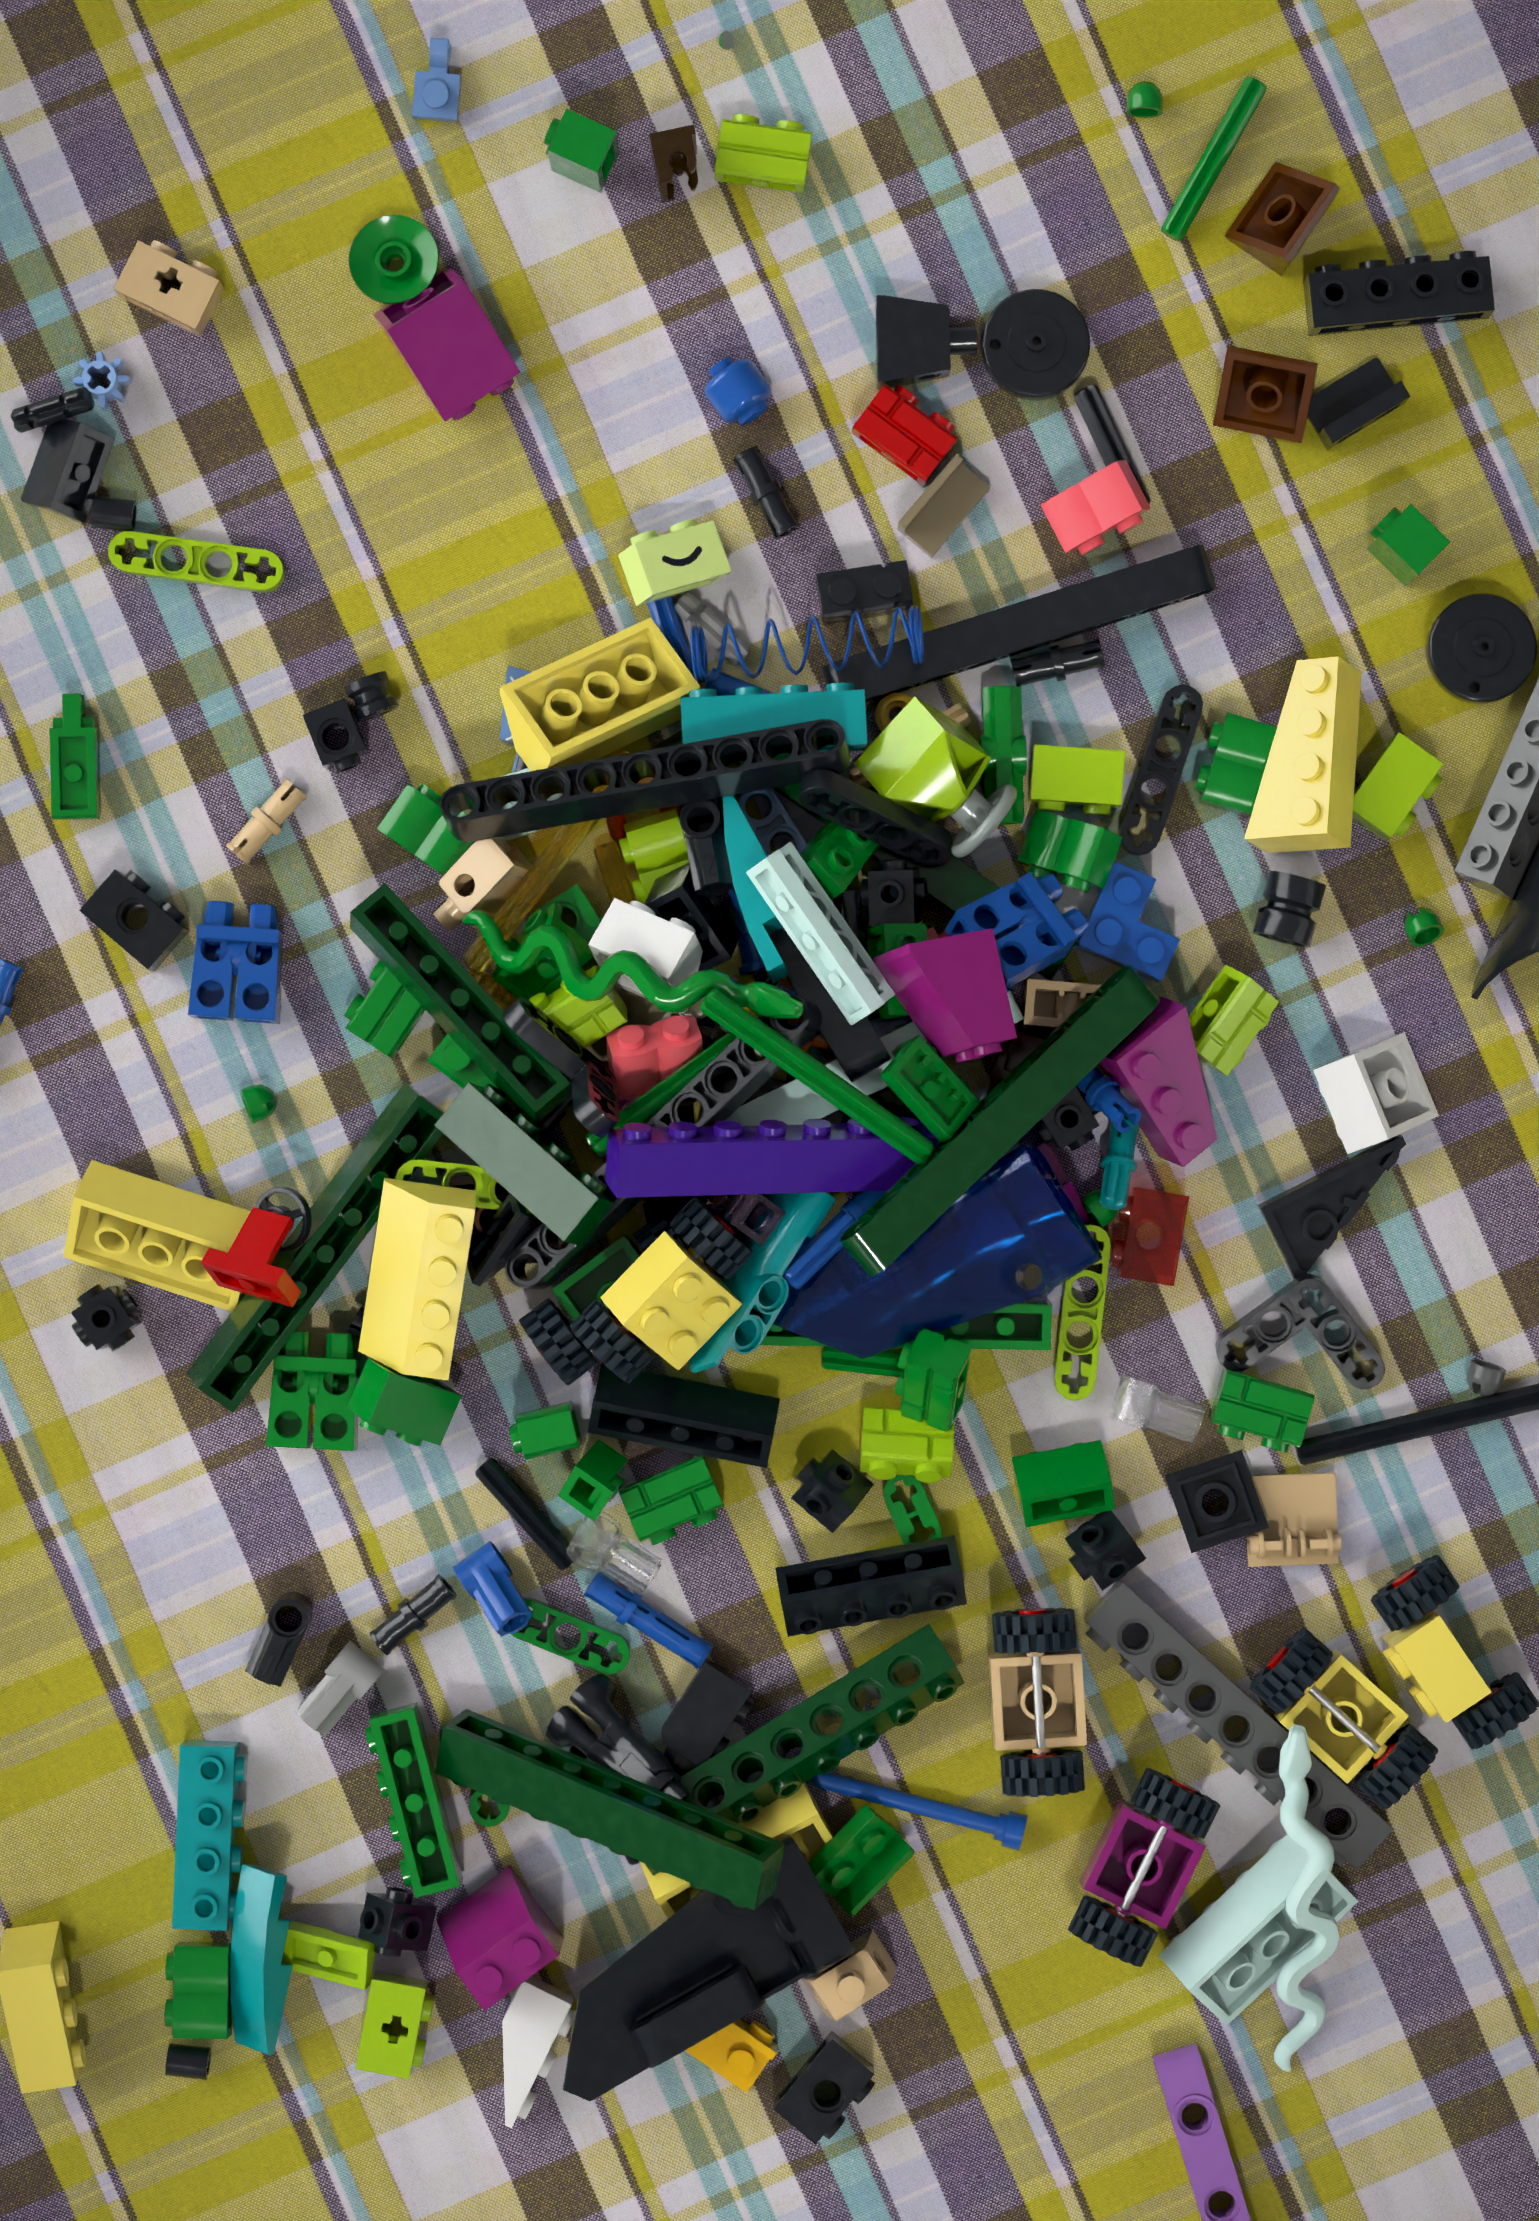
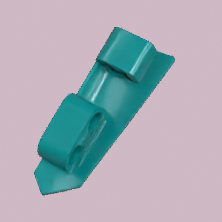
(760, 1279)

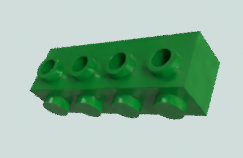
(415, 1799)

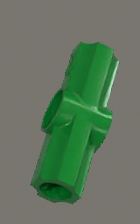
(1005, 745)

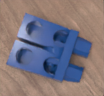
(1025, 925)
(243, 952)

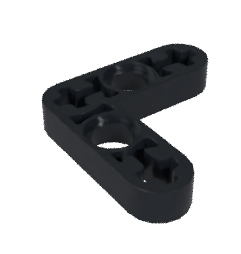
(591, 1080)
(1297, 1318)

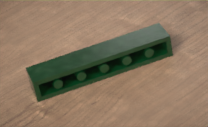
(457, 1003)

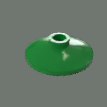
(381, 243)

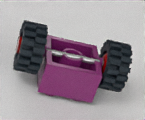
(1142, 1866)

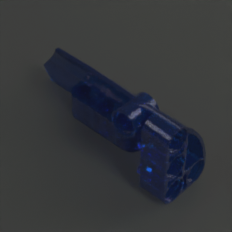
(956, 1269)

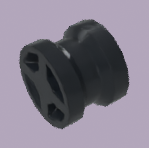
(371, 696)

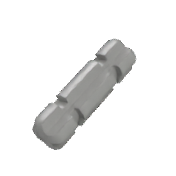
(690, 609)

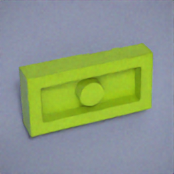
(329, 1955)

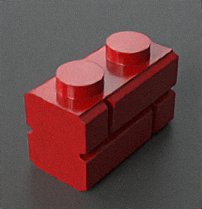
(905, 433)

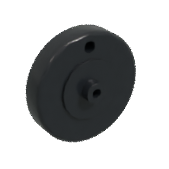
(1035, 344)
(1481, 648)

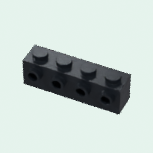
(1398, 294)
(734, 1421)
(871, 1586)

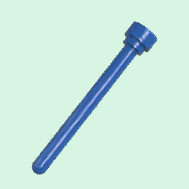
(1005, 1828)

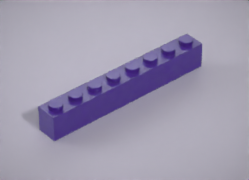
(752, 1158)

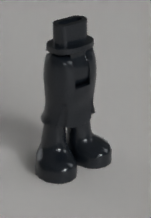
(620, 1744)

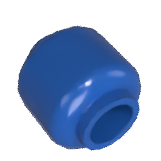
(737, 391)

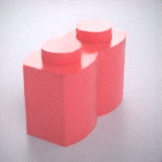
(1096, 507)
(648, 1054)

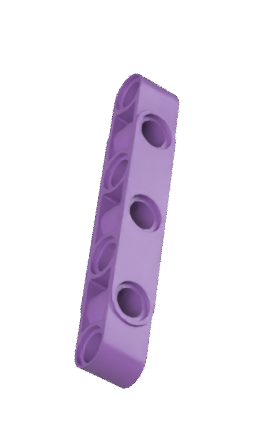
(1200, 2142)

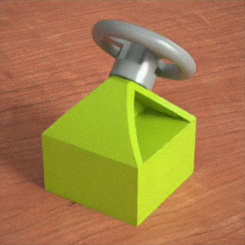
(932, 770)

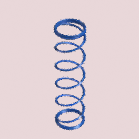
(699, 654)

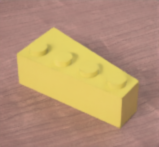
(1311, 763)

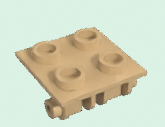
(1300, 1520)

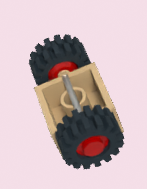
(1037, 1701)

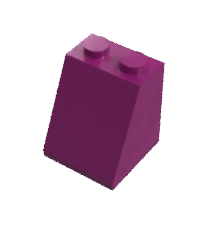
(449, 346)
(953, 992)
(499, 1937)

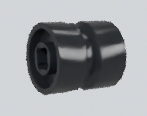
(1289, 909)

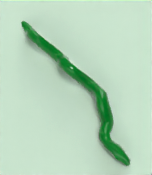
(759, 997)

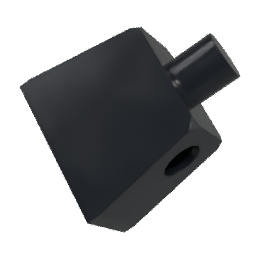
(917, 341)

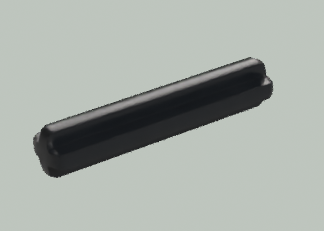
(1104, 430)
(525, 1512)

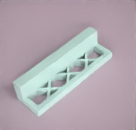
(820, 933)

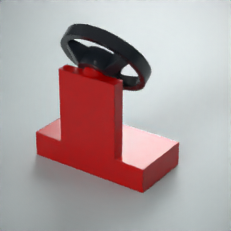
(249, 1260)

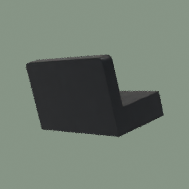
(1354, 403)
(68, 469)

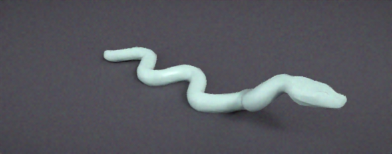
(1293, 1768)

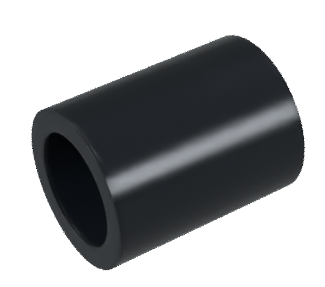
(113, 513)
(188, 2061)

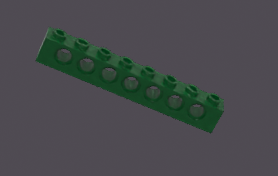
(805, 1728)

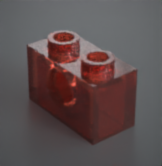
(1160, 1262)

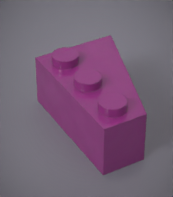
(1164, 1080)

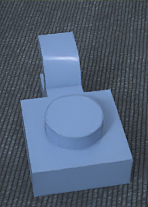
(437, 91)

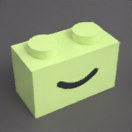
(674, 561)

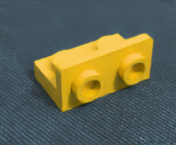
(737, 2052)

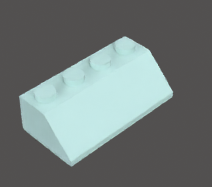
(1247, 1934)

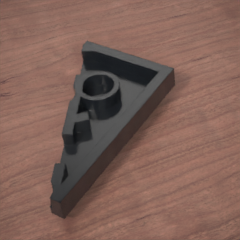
(1313, 1212)

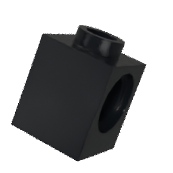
(322, 721)

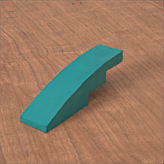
(743, 854)
(256, 1965)

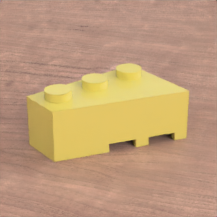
(40, 2008)

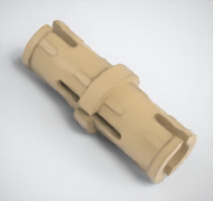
(266, 821)

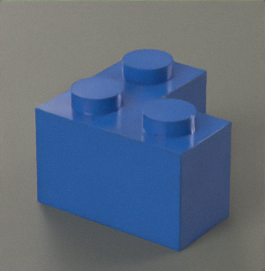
(1115, 926)

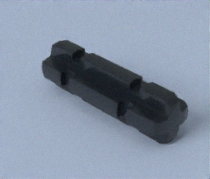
(52, 409)

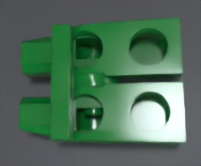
(316, 1381)

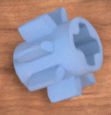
(107, 370)

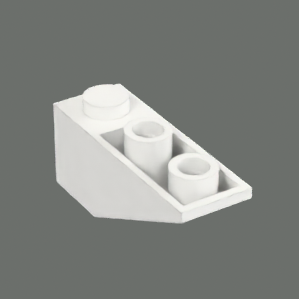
(529, 2031)

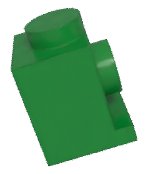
(594, 1480)

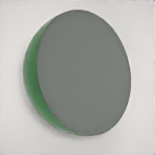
(726, 40)

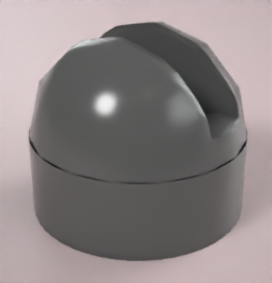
(1485, 1377)

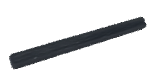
(1418, 1424)

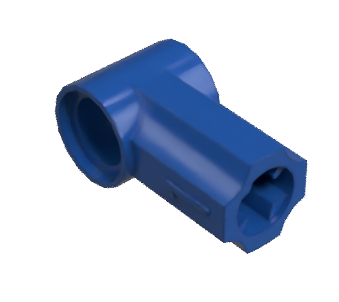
(489, 1582)

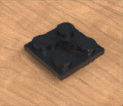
(1233, 1477)

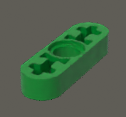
(595, 1658)

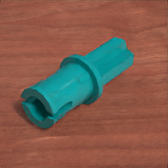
(1118, 1166)

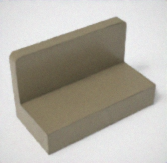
(943, 506)

